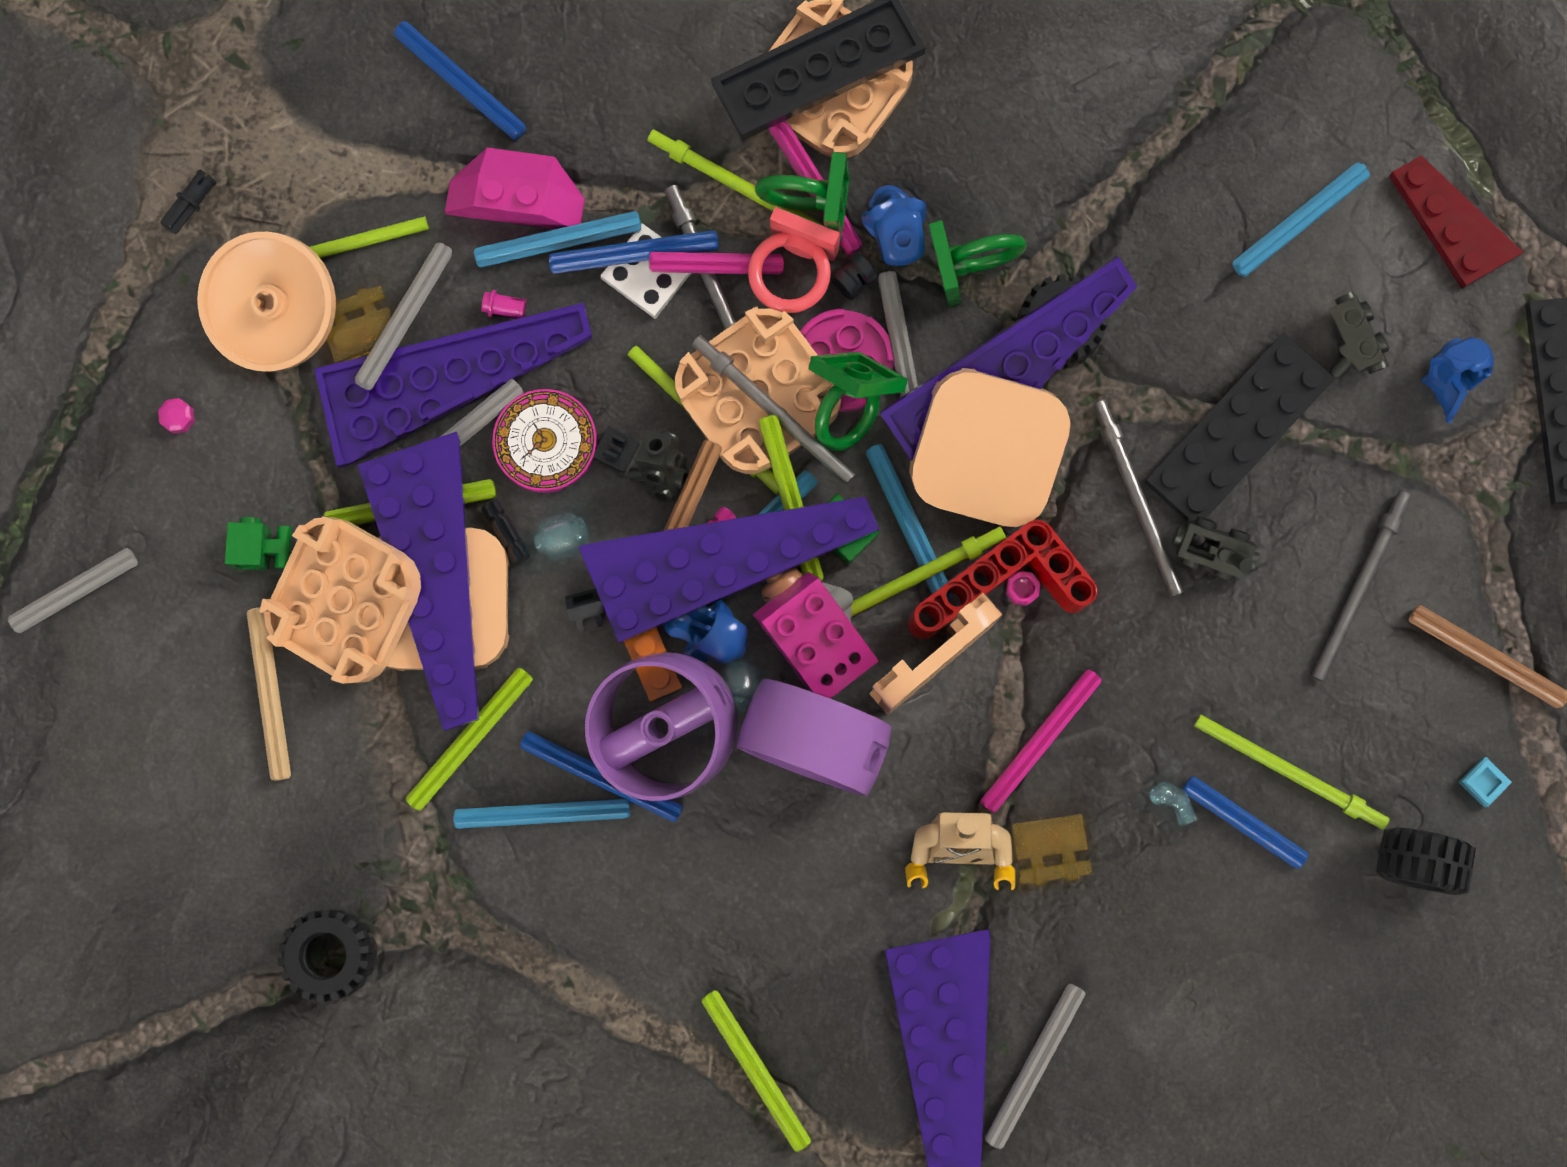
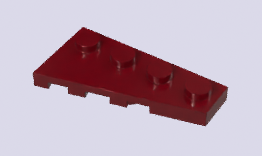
(1455, 227)

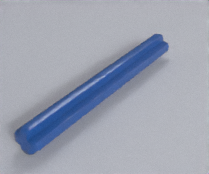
(460, 80)
(631, 251)
(587, 770)

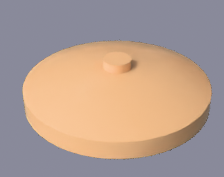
(266, 301)

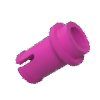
(503, 305)

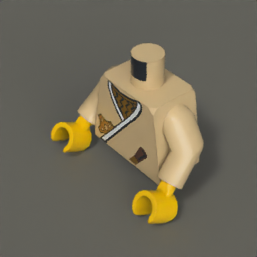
(962, 840)

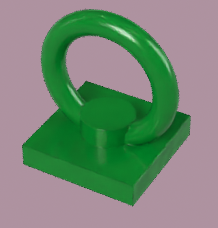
(830, 195)
(953, 259)
(858, 378)

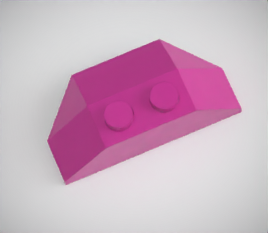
(515, 190)

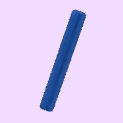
(1245, 822)

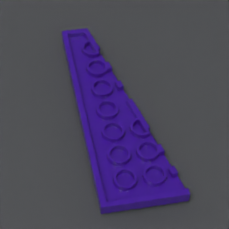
(1027, 349)
(438, 378)
(422, 513)
(681, 570)
(943, 1028)

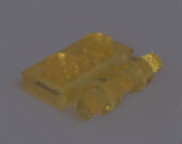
(358, 336)
(1048, 838)

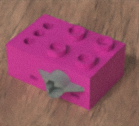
(816, 634)

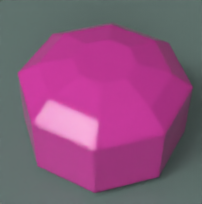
(176, 415)
(1022, 588)

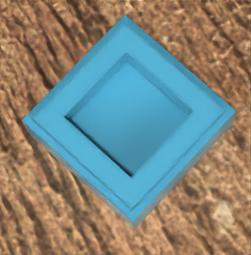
(1485, 782)

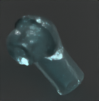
(1175, 798)

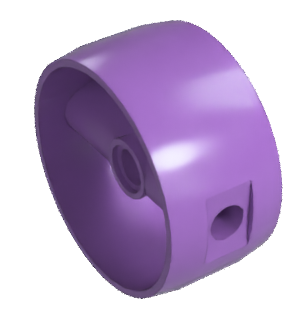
(814, 736)
(616, 750)

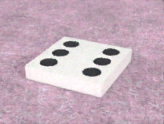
(637, 283)

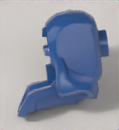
(896, 225)
(1458, 369)
(711, 634)

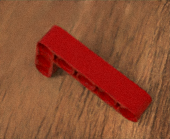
(997, 573)

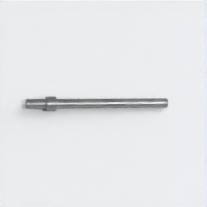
(685, 221)
(723, 364)
(1112, 435)
(1389, 526)

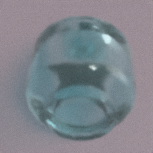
(561, 536)
(742, 681)

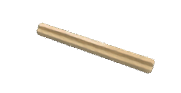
(268, 697)

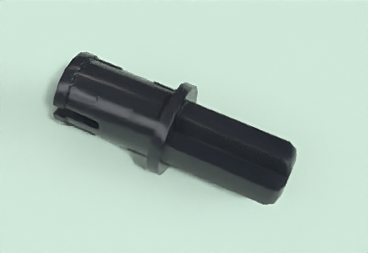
(187, 202)

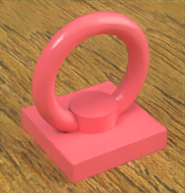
(802, 239)

